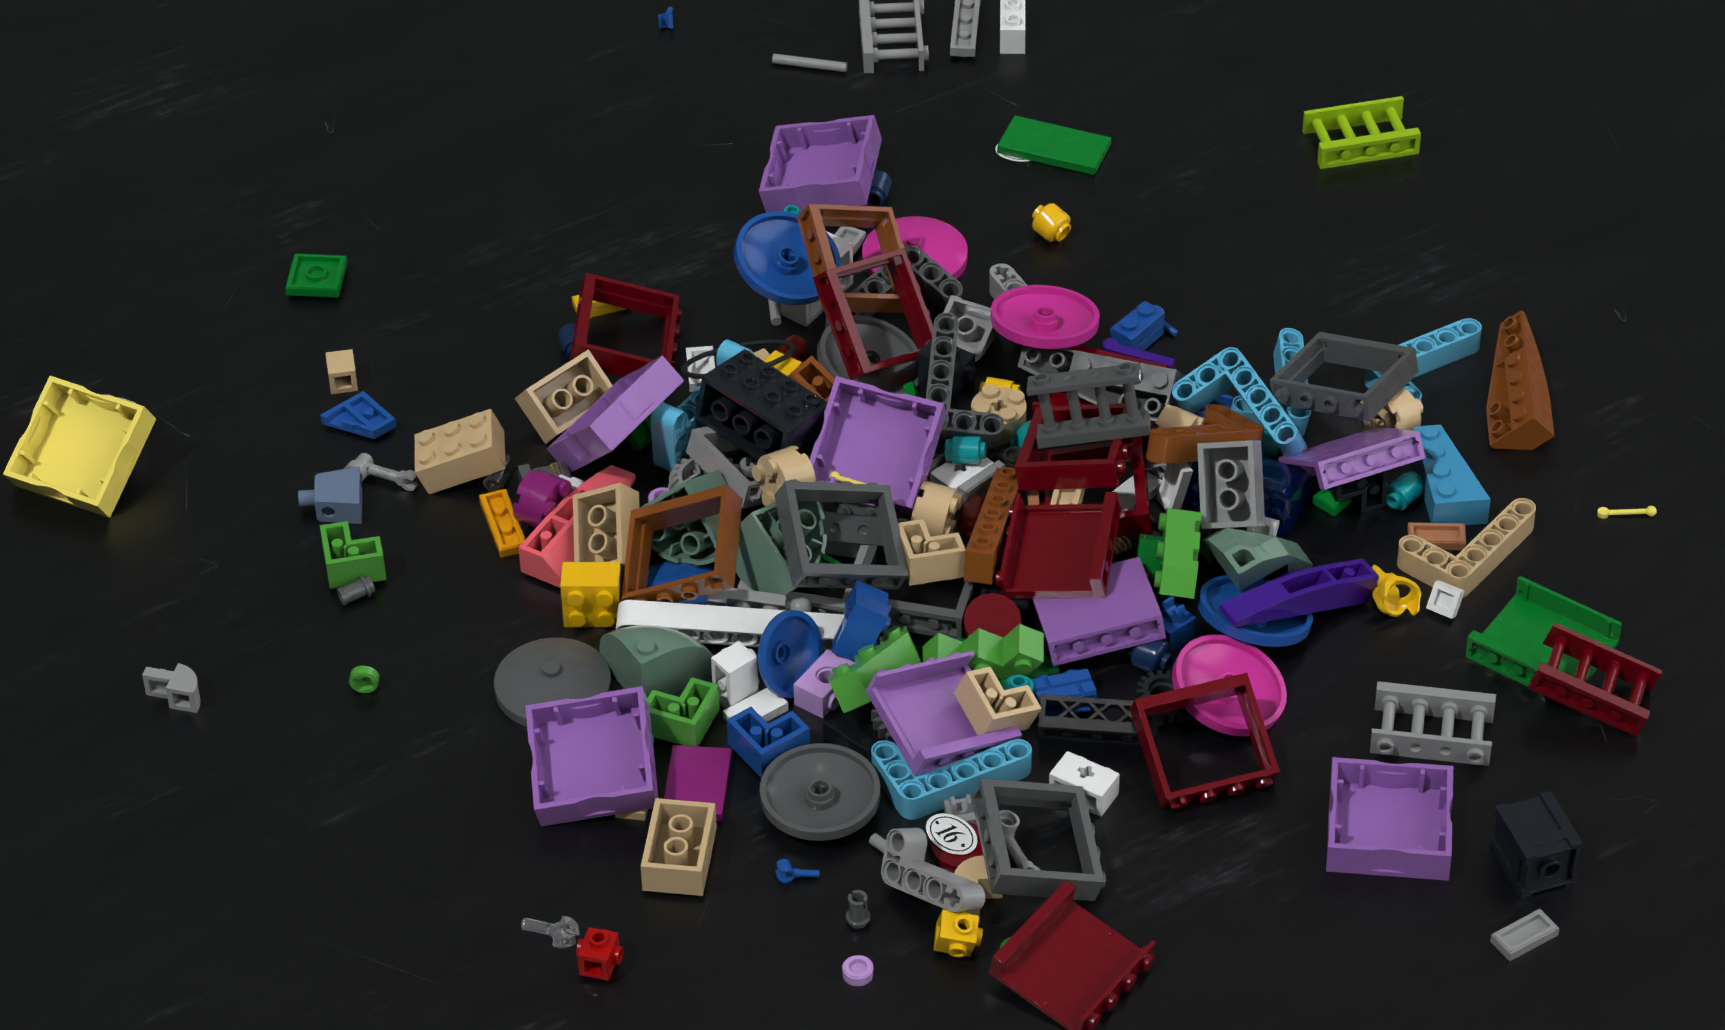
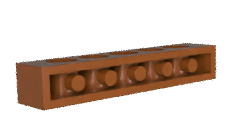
(988, 535)

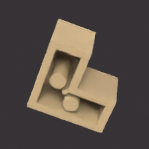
(931, 557)
(991, 706)

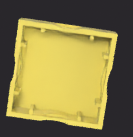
(79, 446)

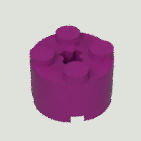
(539, 496)

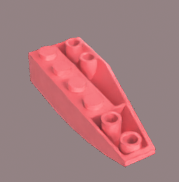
(553, 538)

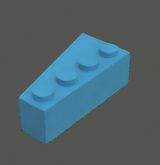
(1450, 486)

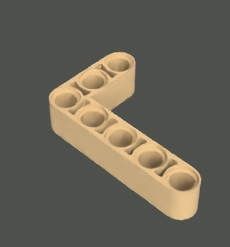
(1477, 559)

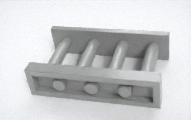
(870, 38)
(1434, 702)

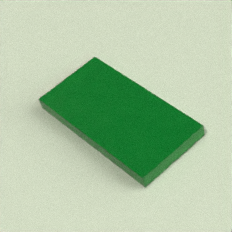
(1054, 145)

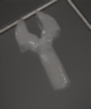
(556, 931)

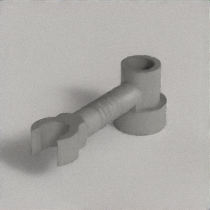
(367, 468)
(1010, 824)

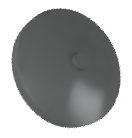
(880, 343)
(549, 672)
(820, 791)

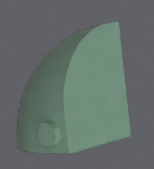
(694, 540)
(762, 552)
(655, 658)

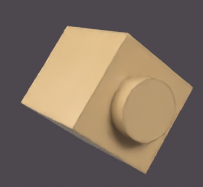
(341, 371)

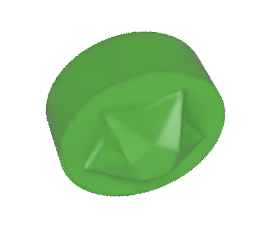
(364, 679)

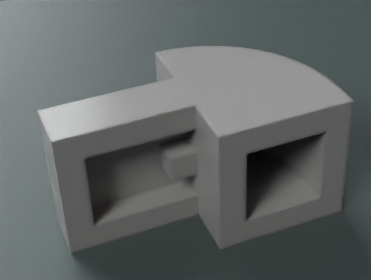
(177, 686)

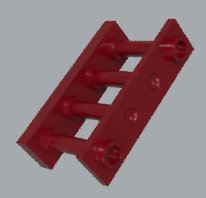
(1585, 697)

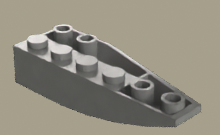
(1151, 392)

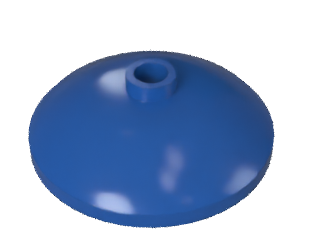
(788, 650)

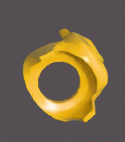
(1387, 594)

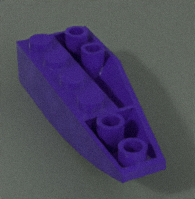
(1303, 593)

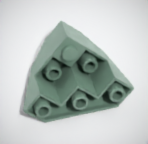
(1251, 555)

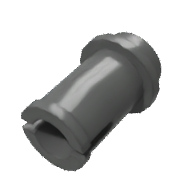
(356, 590)
(858, 915)

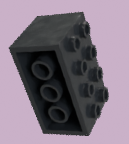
(759, 407)

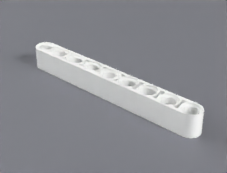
(715, 623)

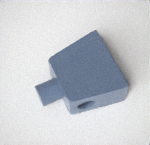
(335, 496)

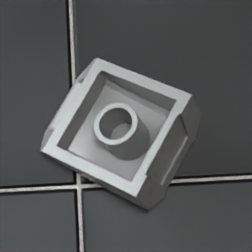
(974, 327)

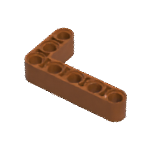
(1180, 443)

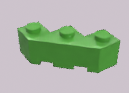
(1178, 553)
(1008, 656)
(851, 681)

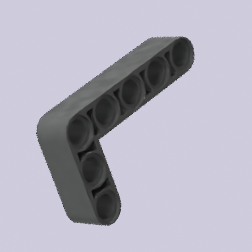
(923, 268)
(941, 389)

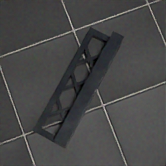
(1090, 729)

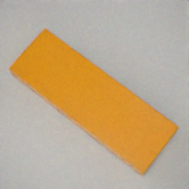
(501, 521)

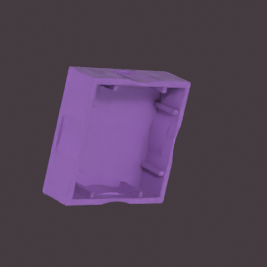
(821, 163)
(616, 414)
(878, 439)
(592, 756)
(1390, 819)

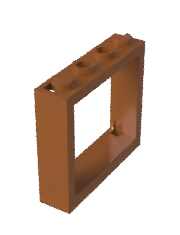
(820, 256)
(673, 512)

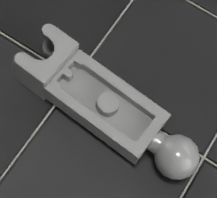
(756, 599)

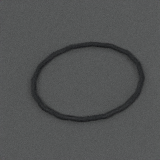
(745, 344)

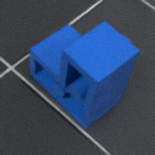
(863, 620)
(763, 742)

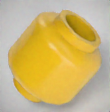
(1051, 222)

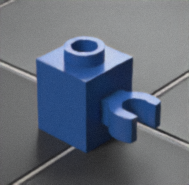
(1178, 623)

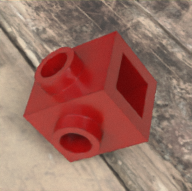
(598, 953)

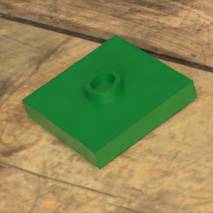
(316, 275)

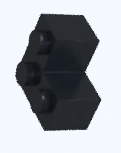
(963, 369)
(1367, 492)

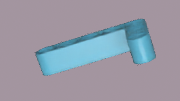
(1287, 346)
(1438, 349)
(1235, 376)
(926, 793)

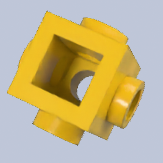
(957, 933)

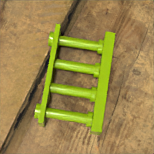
(1363, 148)

